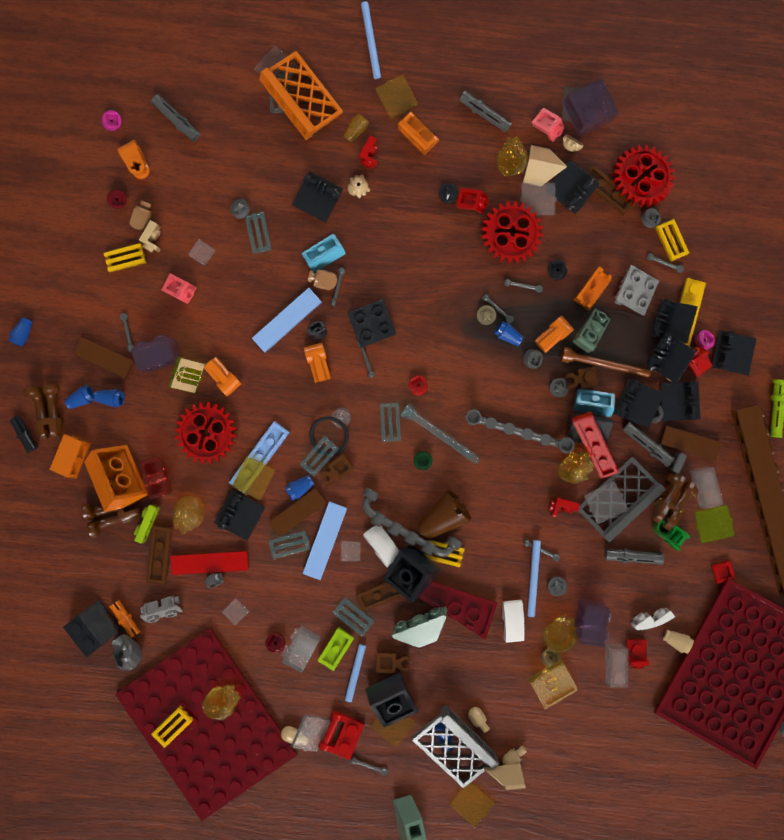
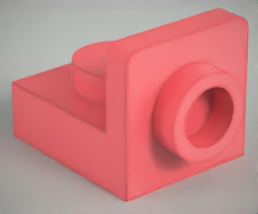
(549, 124)
(179, 288)

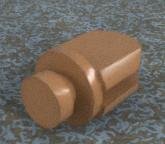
(141, 216)
(323, 279)

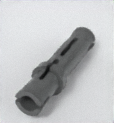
(468, 100)
(182, 123)
(652, 447)
(625, 555)

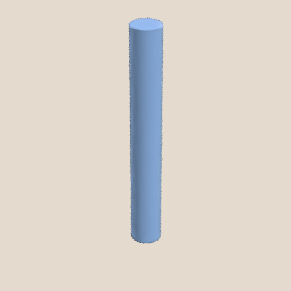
(355, 673)

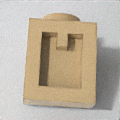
(150, 233)

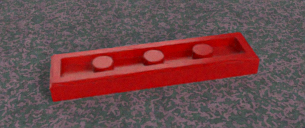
(595, 445)
(209, 562)

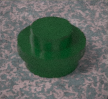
(423, 460)

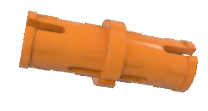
(124, 619)

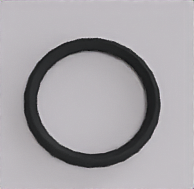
(335, 420)

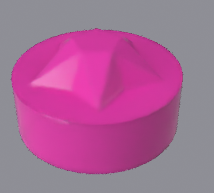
(111, 120)
(704, 339)

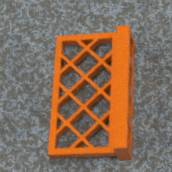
(286, 100)

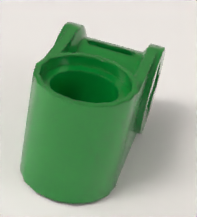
(673, 537)

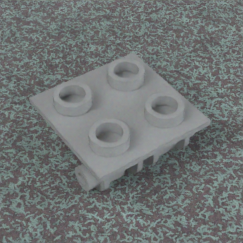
(636, 290)

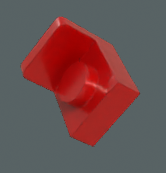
(369, 149)
(472, 200)
(700, 361)
(566, 506)
(637, 653)

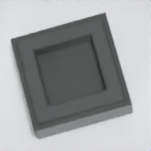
(677, 463)

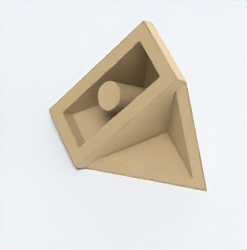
(542, 165)
(508, 776)

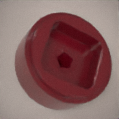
(116, 198)
(275, 643)

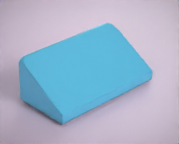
(323, 253)
(594, 401)

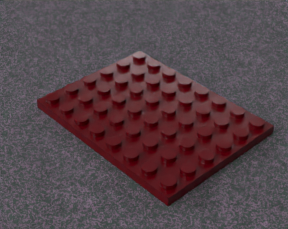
(732, 677)
(210, 757)

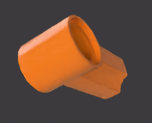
(558, 331)
(317, 358)
(225, 380)

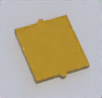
(396, 96)
(253, 478)
(395, 732)
(472, 804)

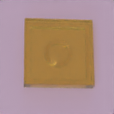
(553, 684)

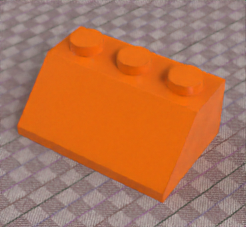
(115, 477)

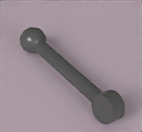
(679, 268)
(341, 271)
(507, 282)
(124, 317)
(509, 319)
(371, 374)
(555, 556)
(383, 770)

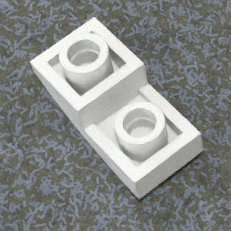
(382, 544)
(513, 620)
(645, 621)

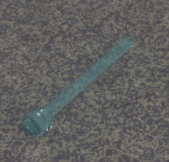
(410, 413)

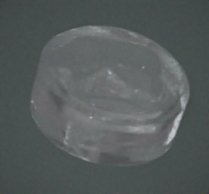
(343, 415)

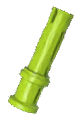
(776, 397)

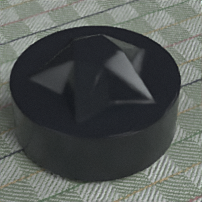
(448, 193)
(557, 270)
(317, 330)

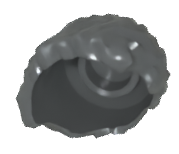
(126, 652)

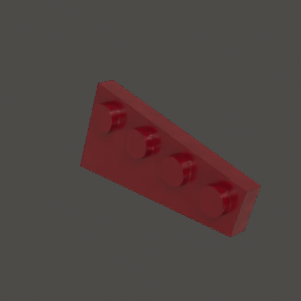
(466, 608)

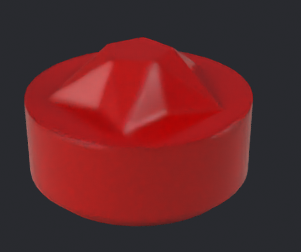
(418, 385)

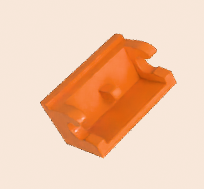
(417, 133)
(592, 288)
(70, 456)

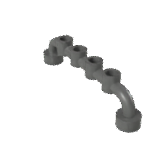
(474, 417)
(410, 537)

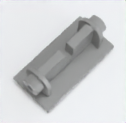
(153, 612)

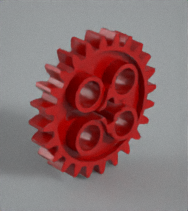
(655, 189)
(513, 215)
(190, 426)

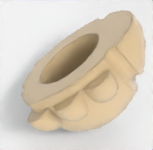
(571, 143)
(356, 190)

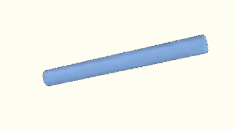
(371, 40)
(534, 578)

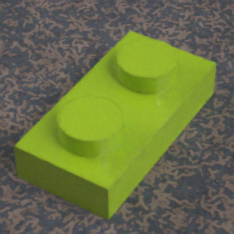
(143, 530)
(335, 648)

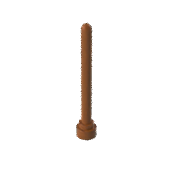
(569, 355)

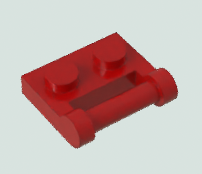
(347, 738)

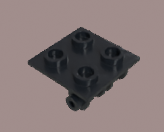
(574, 187)
(317, 196)
(675, 319)
(371, 323)
(733, 352)
(671, 357)
(680, 401)
(638, 403)
(239, 515)

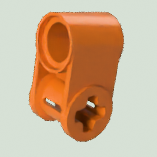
(133, 157)

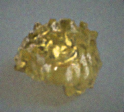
(512, 157)
(575, 467)
(188, 513)
(560, 634)
(220, 702)

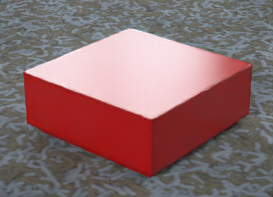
(722, 571)

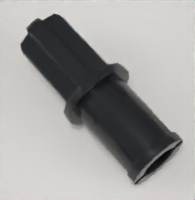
(23, 434)

